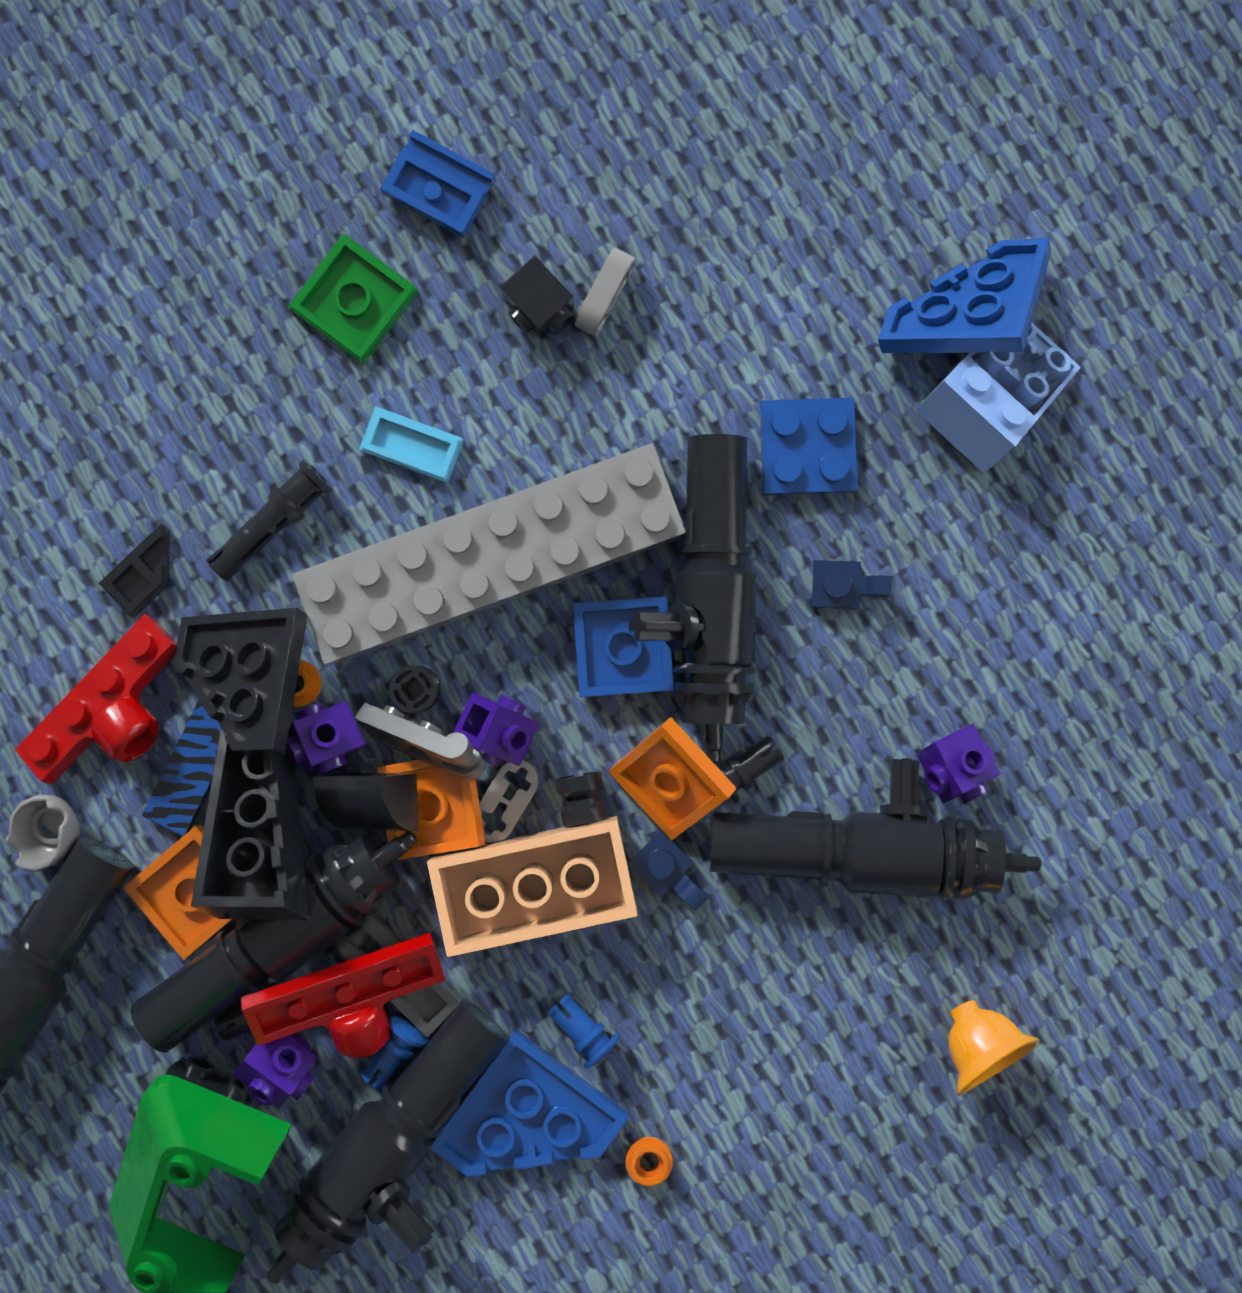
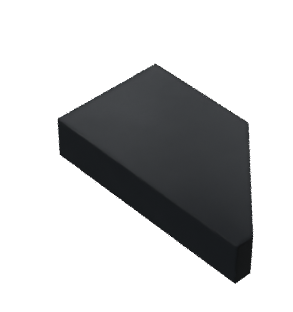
(141, 573)

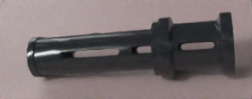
(284, 506)

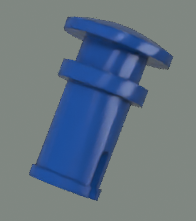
(583, 1031)
(398, 1048)

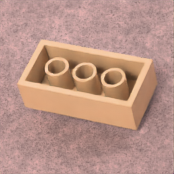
(532, 886)

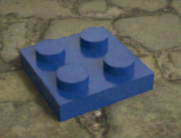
(808, 446)
(608, 654)

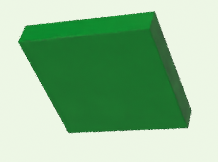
(353, 299)

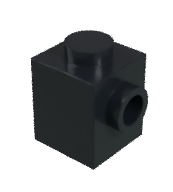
(538, 299)

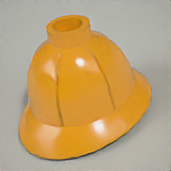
(984, 1044)

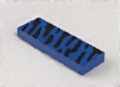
(187, 775)

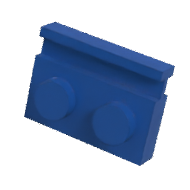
(438, 184)

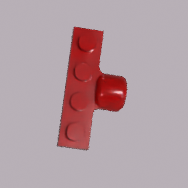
(104, 706)
(346, 997)

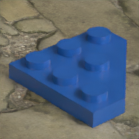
(979, 313)
(527, 1114)

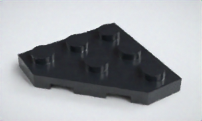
(245, 673)

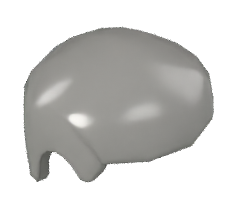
(33, 845)

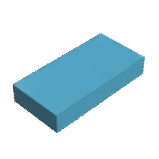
(411, 444)

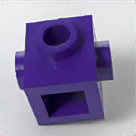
(335, 726)
(497, 728)
(959, 765)
(278, 1070)

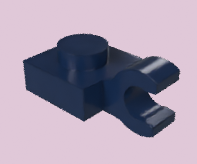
(841, 585)
(664, 866)

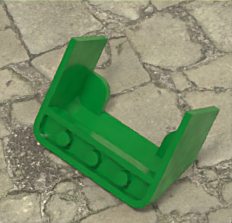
(178, 1141)

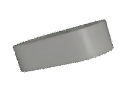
(605, 291)
(516, 806)

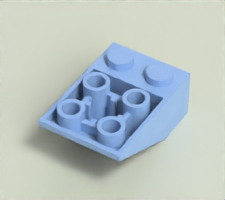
(997, 397)

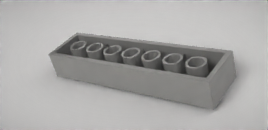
(489, 555)

